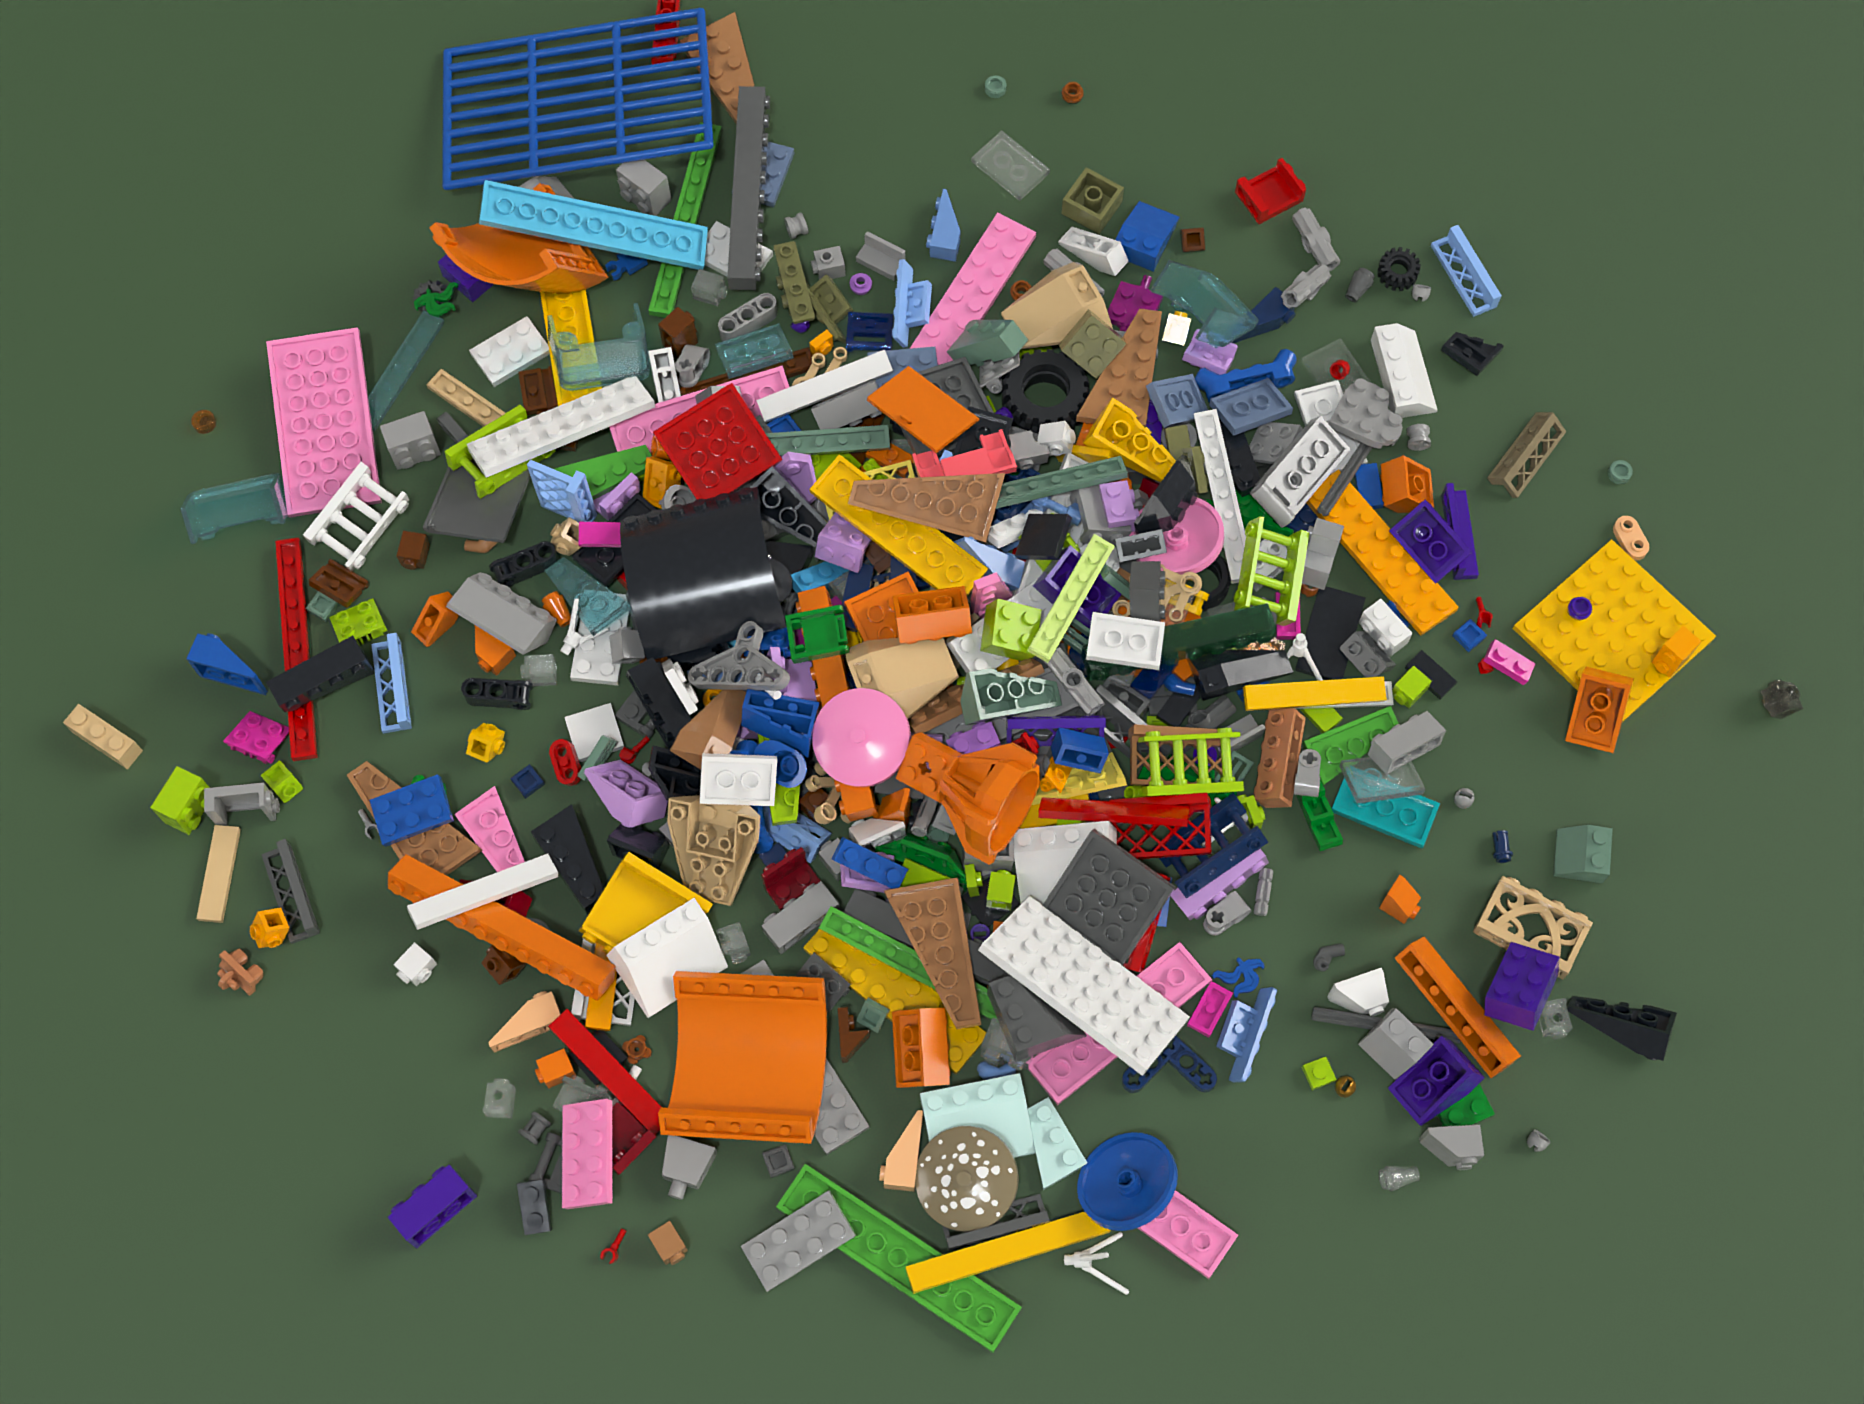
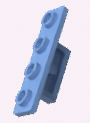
(1244, 1030)

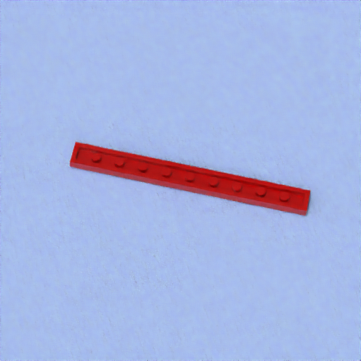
(295, 641)

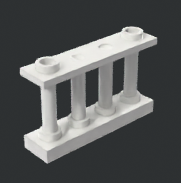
(347, 496)

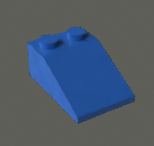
(1146, 234)
(218, 663)

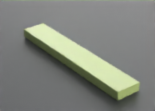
(1070, 598)

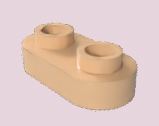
(1631, 536)

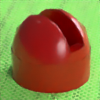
(1335, 368)

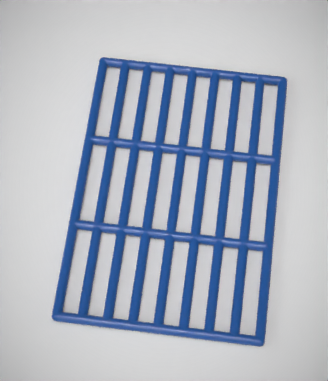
(616, 91)

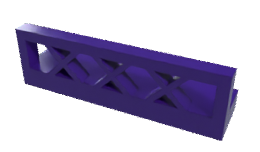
(1458, 518)
(1050, 722)

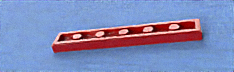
(1114, 811)
(607, 1070)

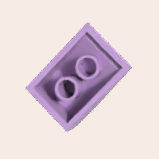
(627, 793)

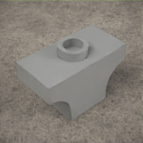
(1027, 450)

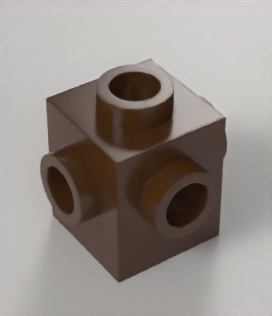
(502, 965)

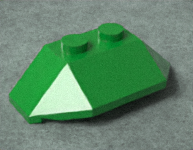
(929, 854)

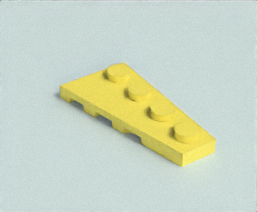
(1086, 782)

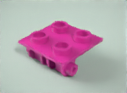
(257, 737)

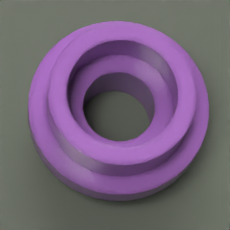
(863, 288)

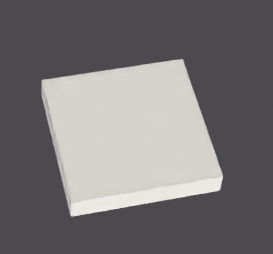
(588, 727)

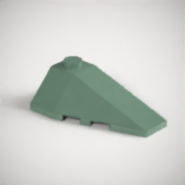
(999, 695)

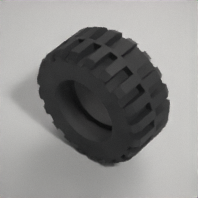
(1044, 368)

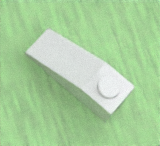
(1096, 250)
(664, 374)

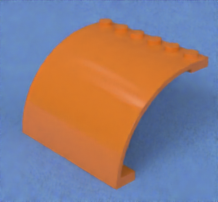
(747, 1057)

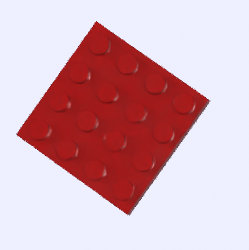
(717, 445)

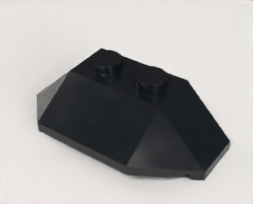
(1169, 500)
(674, 774)

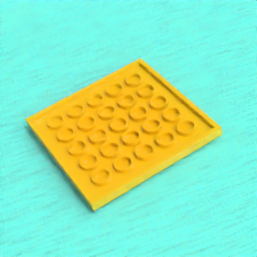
(1624, 631)

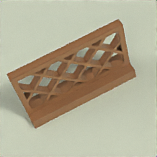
(1138, 731)

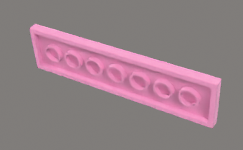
(976, 284)
(639, 428)
(1070, 1066)

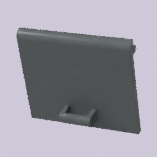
(463, 514)

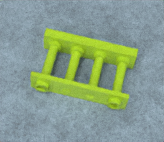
(459, 455)
(1292, 566)
(1180, 784)

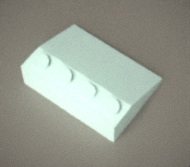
(987, 1104)

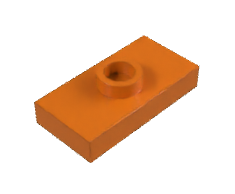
(890, 457)

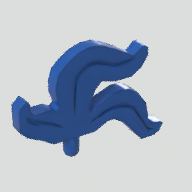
(1250, 977)

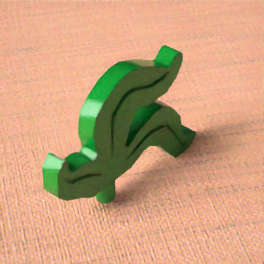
(431, 306)

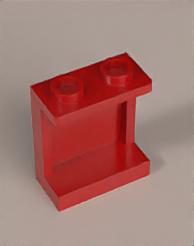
(1271, 191)

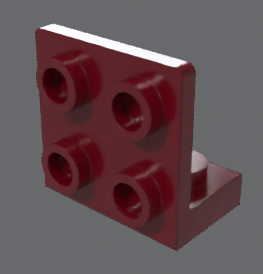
(788, 877)
(628, 1138)

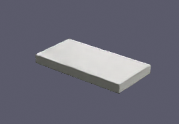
(1323, 401)

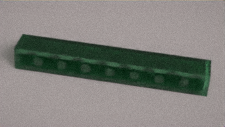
(1199, 637)

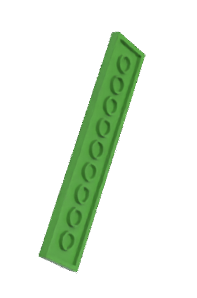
(888, 1249)

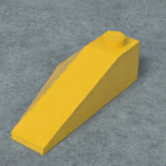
(1126, 437)

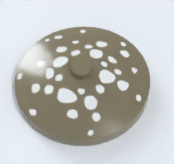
(966, 1178)

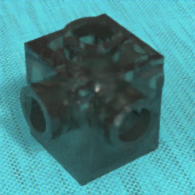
(1781, 699)

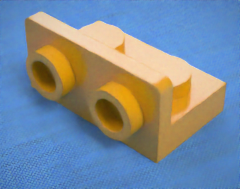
(658, 478)

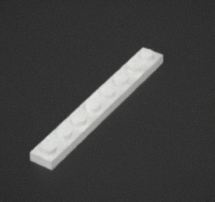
(1222, 488)

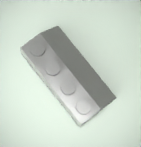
(502, 613)

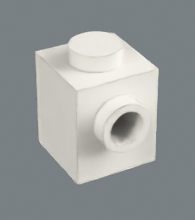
(1058, 437)
(415, 965)

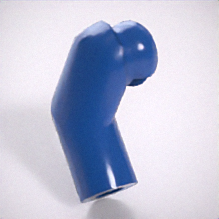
(1176, 685)

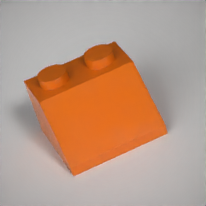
(1405, 484)

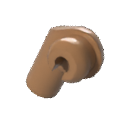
(479, 546)

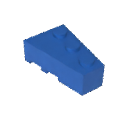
(782, 720)

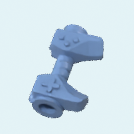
(1073, 510)

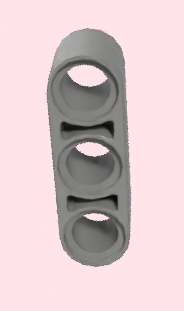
(752, 309)

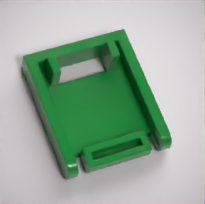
(822, 631)

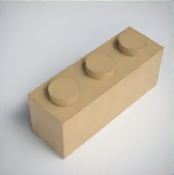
(103, 736)

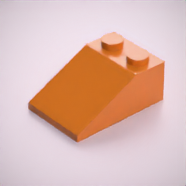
(1599, 709)

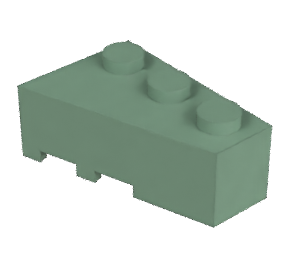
(987, 341)

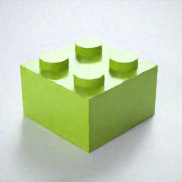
(1009, 629)
(181, 801)

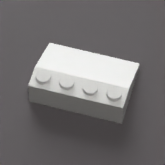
(1046, 852)
(671, 944)

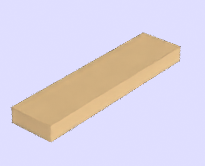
(464, 398)
(218, 874)

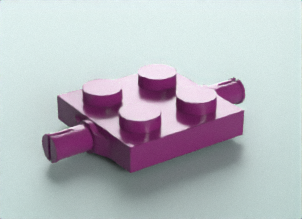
(1129, 300)

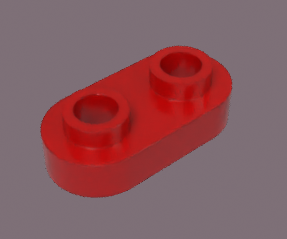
(565, 764)

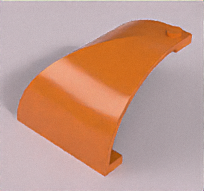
(520, 258)

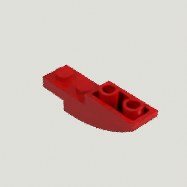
(666, 6)

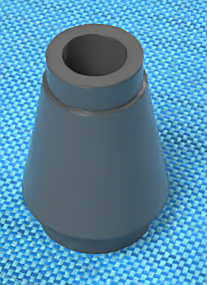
(1359, 284)

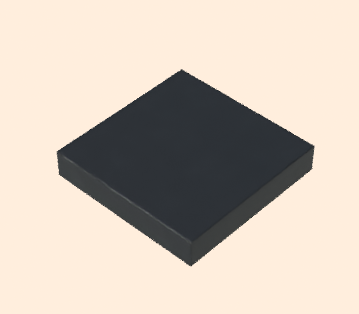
(1043, 536)

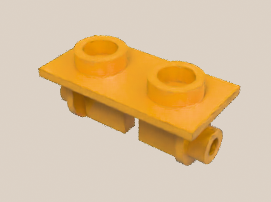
(1055, 777)

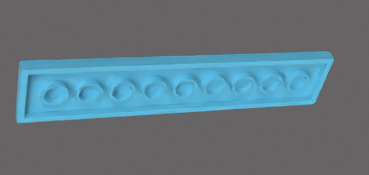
(593, 225)

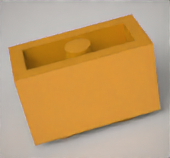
(1676, 651)

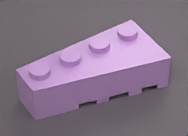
(1215, 891)

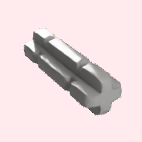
(1263, 892)

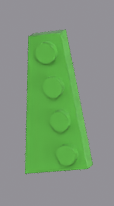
(610, 470)
(1349, 741)

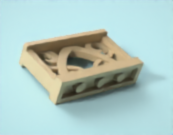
(1537, 904)

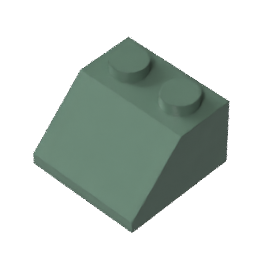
(1583, 853)

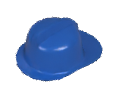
(790, 762)

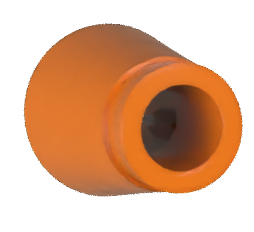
(557, 607)

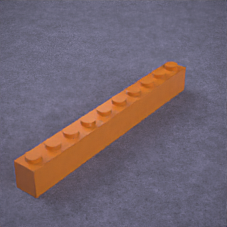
(831, 681)
(509, 931)

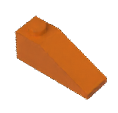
(895, 807)

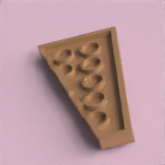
(726, 61)
(1128, 372)
(946, 503)
(947, 703)
(438, 848)
(938, 933)

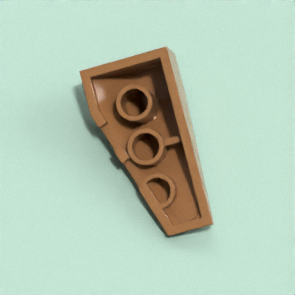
(711, 729)

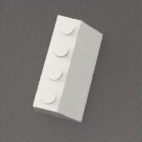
(1402, 370)

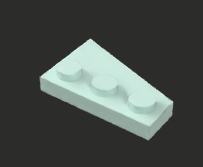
(1053, 1144)

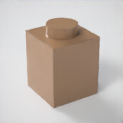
(668, 1243)

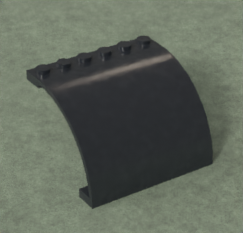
(699, 573)

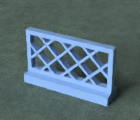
(563, 493)

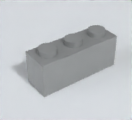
(846, 407)
(1406, 742)
(799, 917)

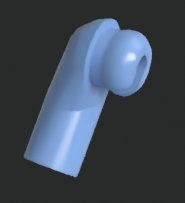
(989, 1071)

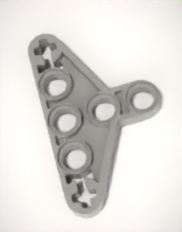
(731, 664)

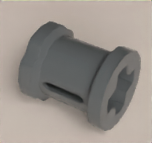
(534, 1128)

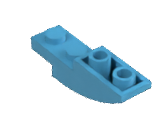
(817, 576)

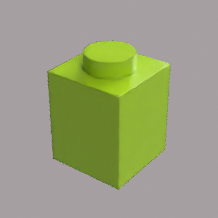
(1411, 687)
(1001, 890)

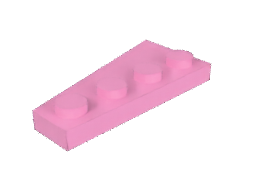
(987, 590)
(491, 830)

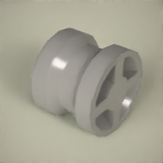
(796, 225)
(1418, 437)

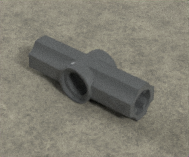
(1211, 716)

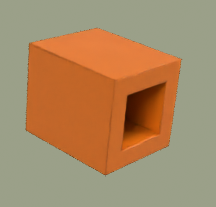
(554, 1067)

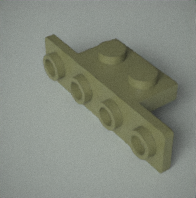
(793, 283)
(829, 305)
(1179, 443)

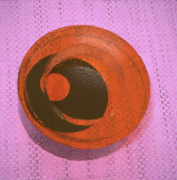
(203, 421)

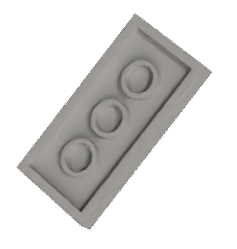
(798, 1241)

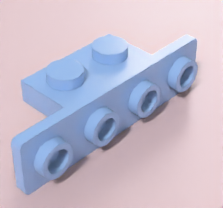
(912, 303)

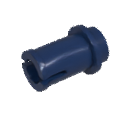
(1502, 849)

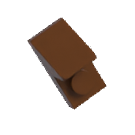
(849, 1041)

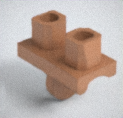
(234, 975)

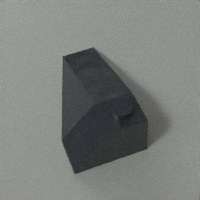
(787, 507)
(1234, 669)
(1640, 1030)

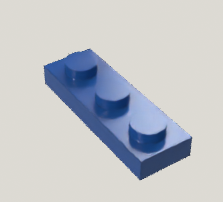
(869, 863)

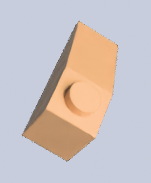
(528, 1022)
(903, 1159)

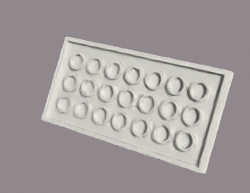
(1084, 984)

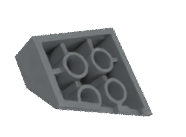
(1029, 1021)

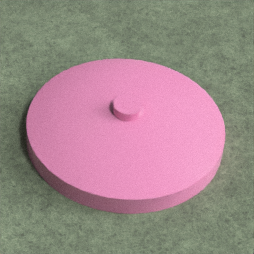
(1193, 541)
(861, 737)

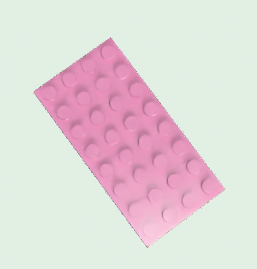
(321, 417)

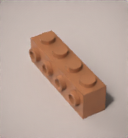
(1279, 758)

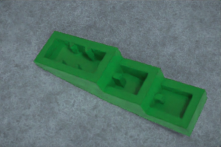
(1320, 820)

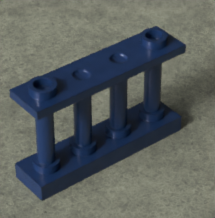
(1221, 815)

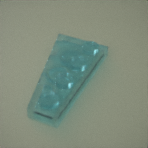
(596, 603)

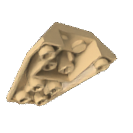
(1056, 305)
(902, 670)
(712, 845)

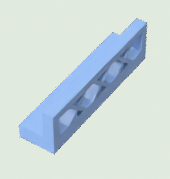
(1472, 266)
(397, 684)
(798, 835)

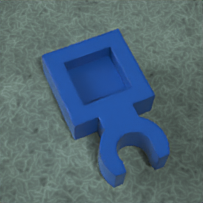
(625, 263)

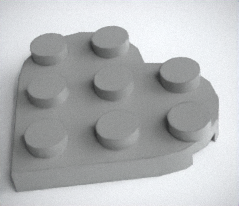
(1366, 416)

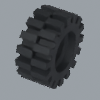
(1404, 259)

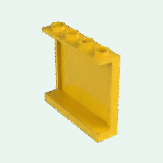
(633, 901)

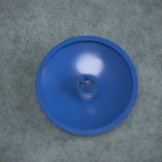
(1127, 1181)

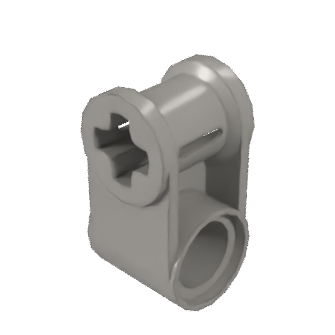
(692, 364)
(1307, 776)
(1228, 911)

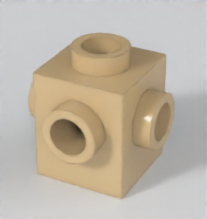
(566, 537)

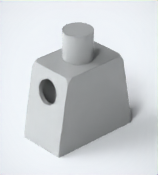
(686, 1164)

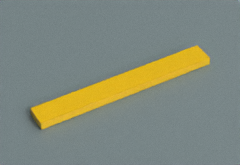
(1002, 1251)

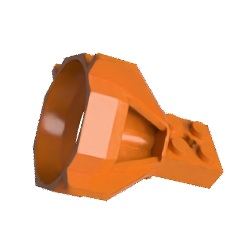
(980, 804)

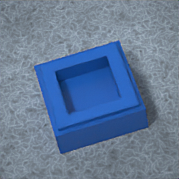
(1469, 635)

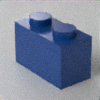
(1079, 750)

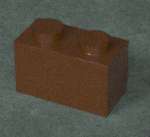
(677, 331)

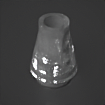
(1395, 1177)

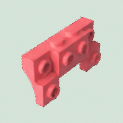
(990, 459)

